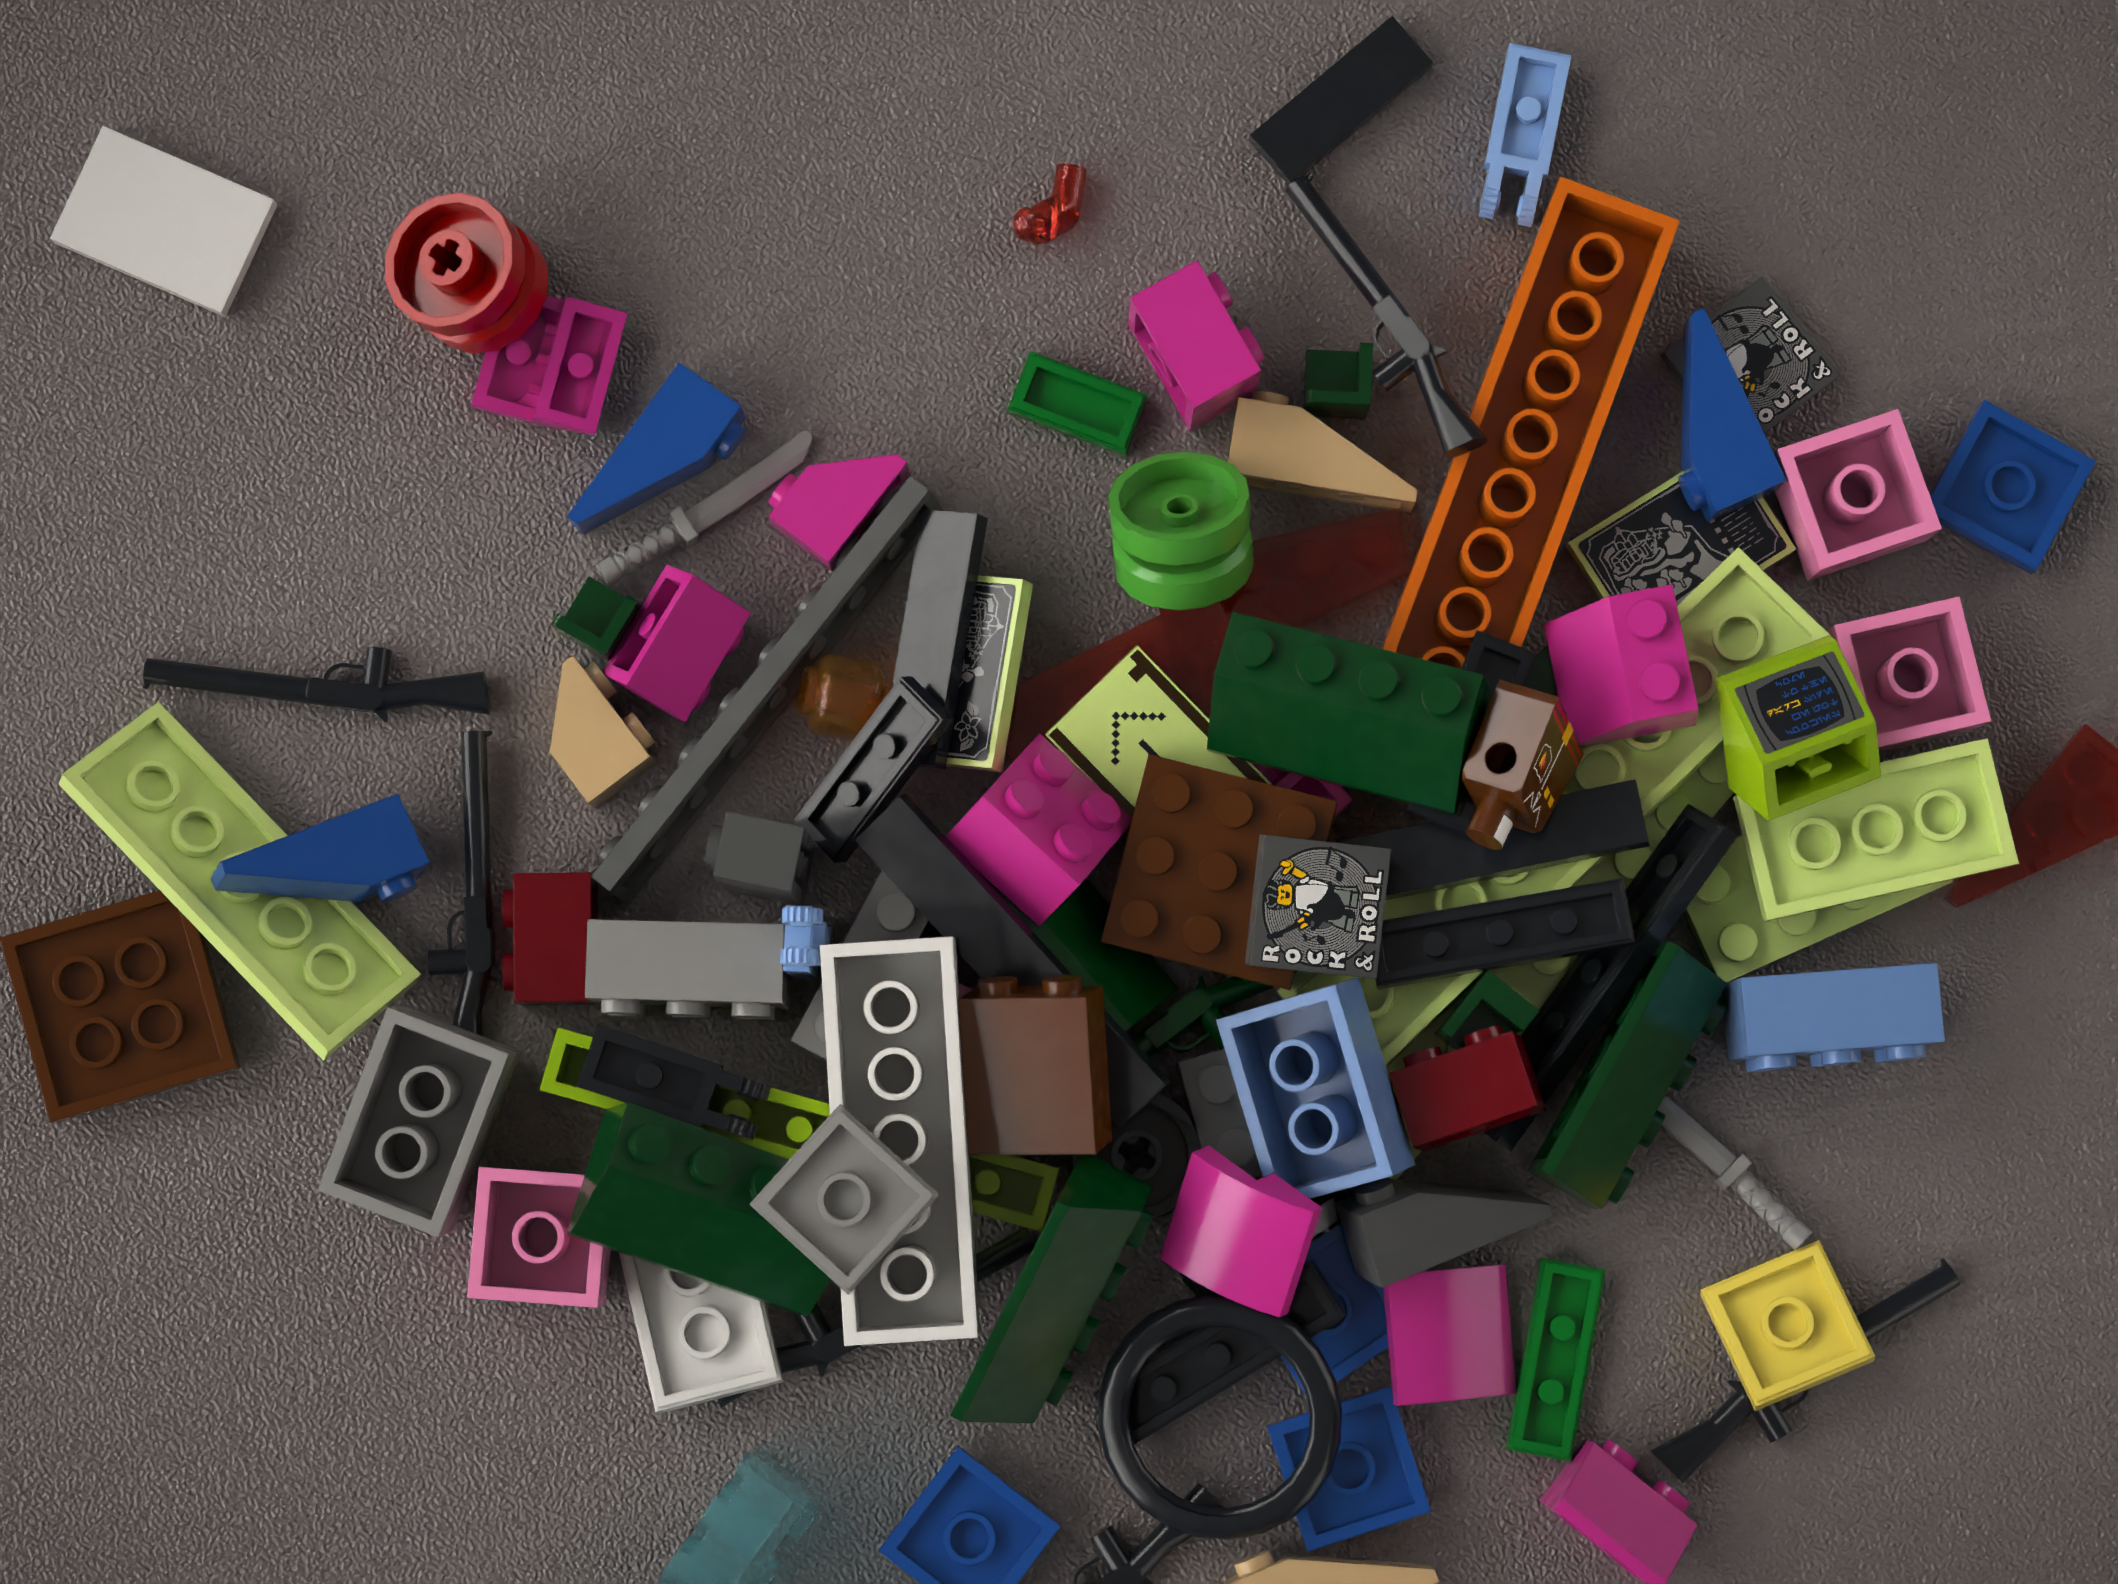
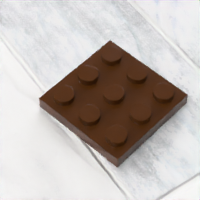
(1193, 864)
(118, 1005)

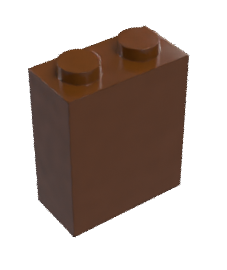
(1035, 1067)

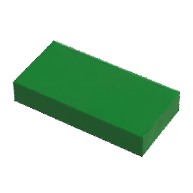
(1077, 404)

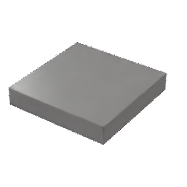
(844, 1199)

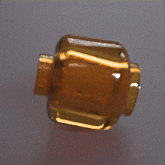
(840, 695)

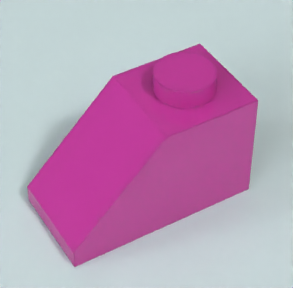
(833, 502)

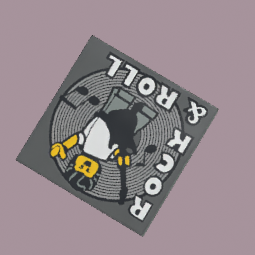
(1769, 353)
(1317, 906)

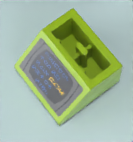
(1796, 729)

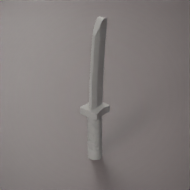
(688, 524)
(1718, 1159)

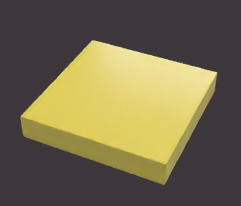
(1787, 1325)

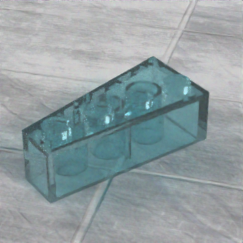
(745, 1525)

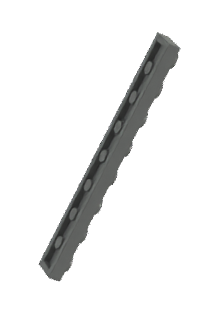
(753, 708)

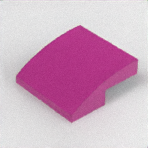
(555, 369)
(1240, 1233)
(1450, 1335)

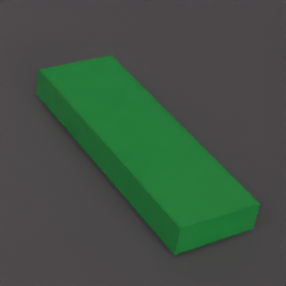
(1555, 1359)

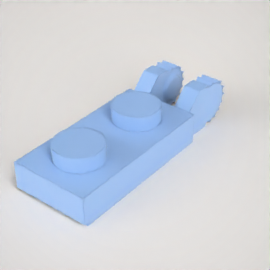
(1524, 126)
(802, 941)

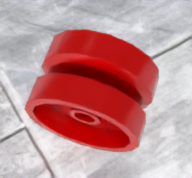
(466, 273)

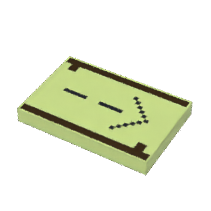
(1135, 715)

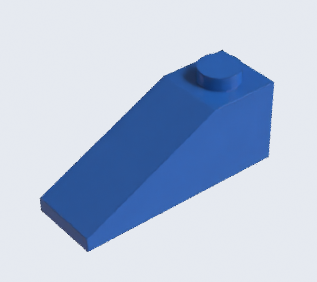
(1721, 439)
(668, 444)
(339, 859)

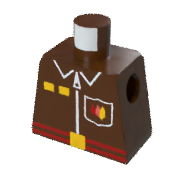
(1519, 763)

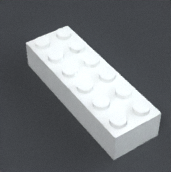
(901, 1075)

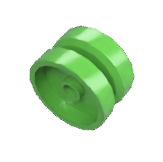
(1181, 530)

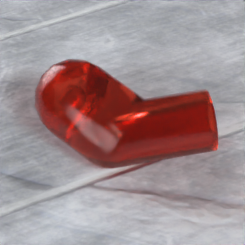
(1056, 213)

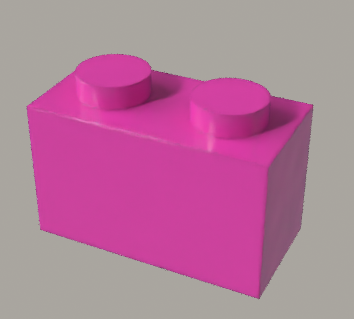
(677, 643)

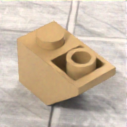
(591, 738)

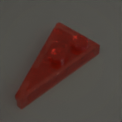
(2059, 816)

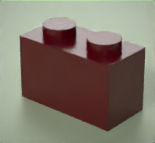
(548, 937)
(1466, 1088)

